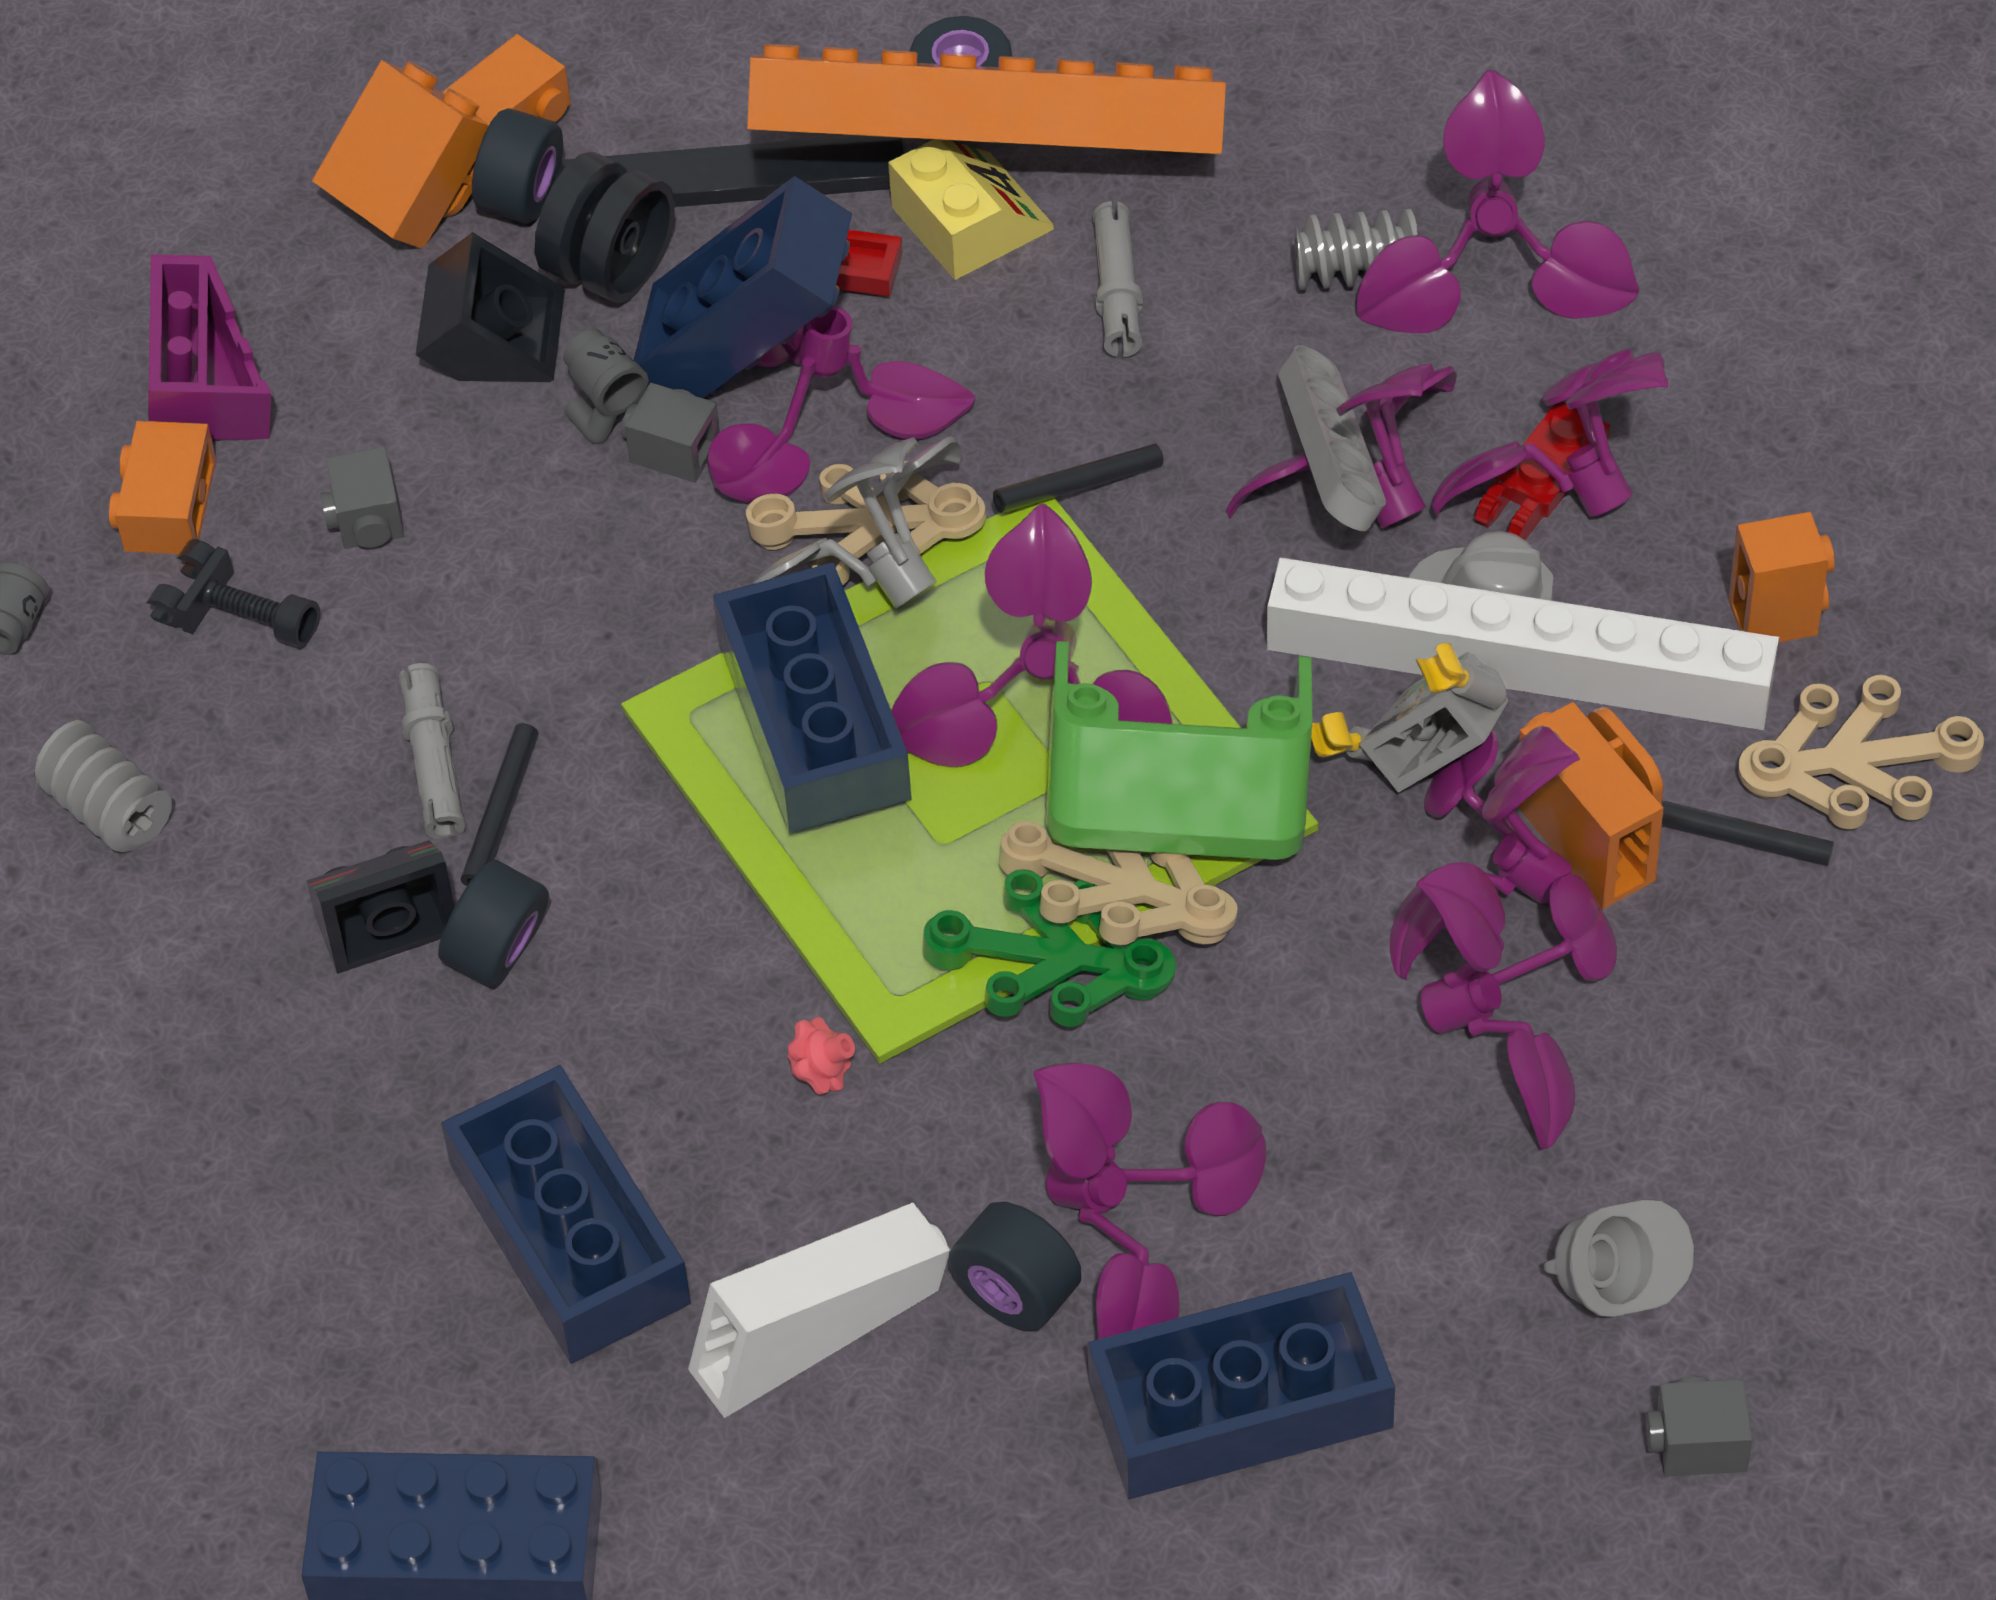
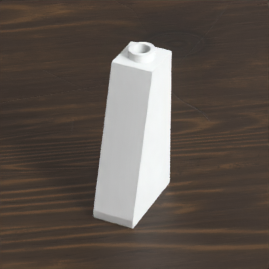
(811, 1303)

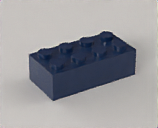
(744, 291)
(812, 697)
(566, 1213)
(1241, 1385)
(452, 1527)

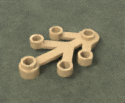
(942, 512)
(1853, 758)
(1194, 908)

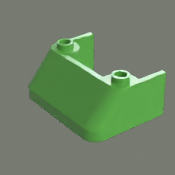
(1178, 782)

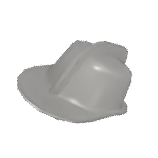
(1490, 563)
(1624, 1257)

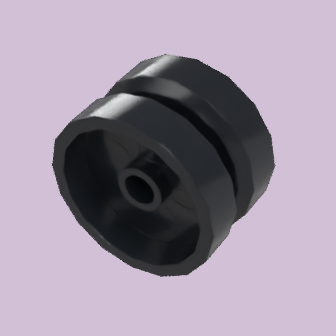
(604, 227)

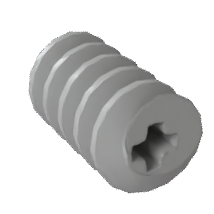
(1345, 248)
(101, 787)

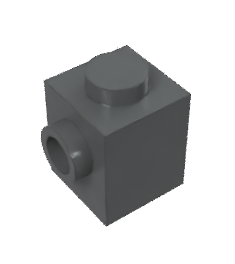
(670, 431)
(362, 499)
(1701, 1427)

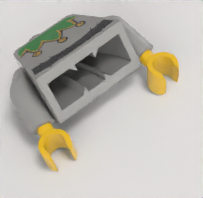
(1427, 724)

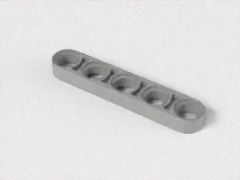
(1331, 441)

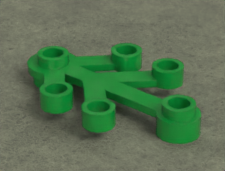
(1057, 956)

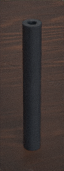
(1077, 478)
(501, 800)
(1747, 833)

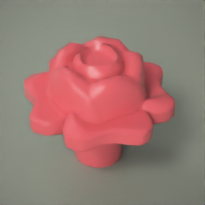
(820, 1055)

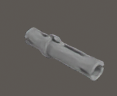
(1118, 296)
(429, 733)

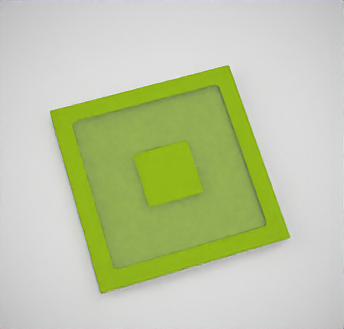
(868, 883)

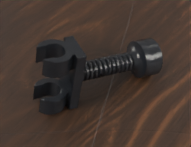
(212, 571)

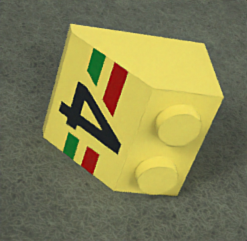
(963, 205)

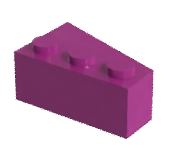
(198, 355)

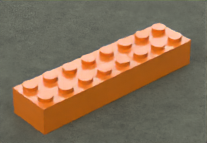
(986, 102)

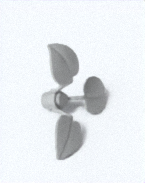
(897, 559)

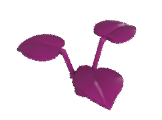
(1495, 135)
(903, 402)
(1592, 467)
(1392, 472)
(1029, 572)
(1520, 856)
(1469, 997)
(1081, 1120)

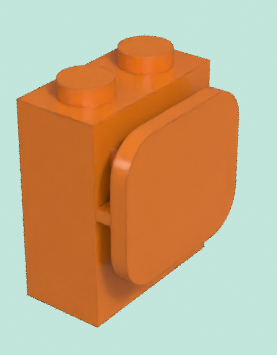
(404, 153)
(1604, 807)

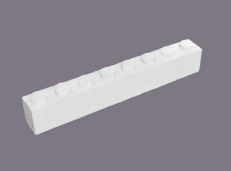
(1527, 640)

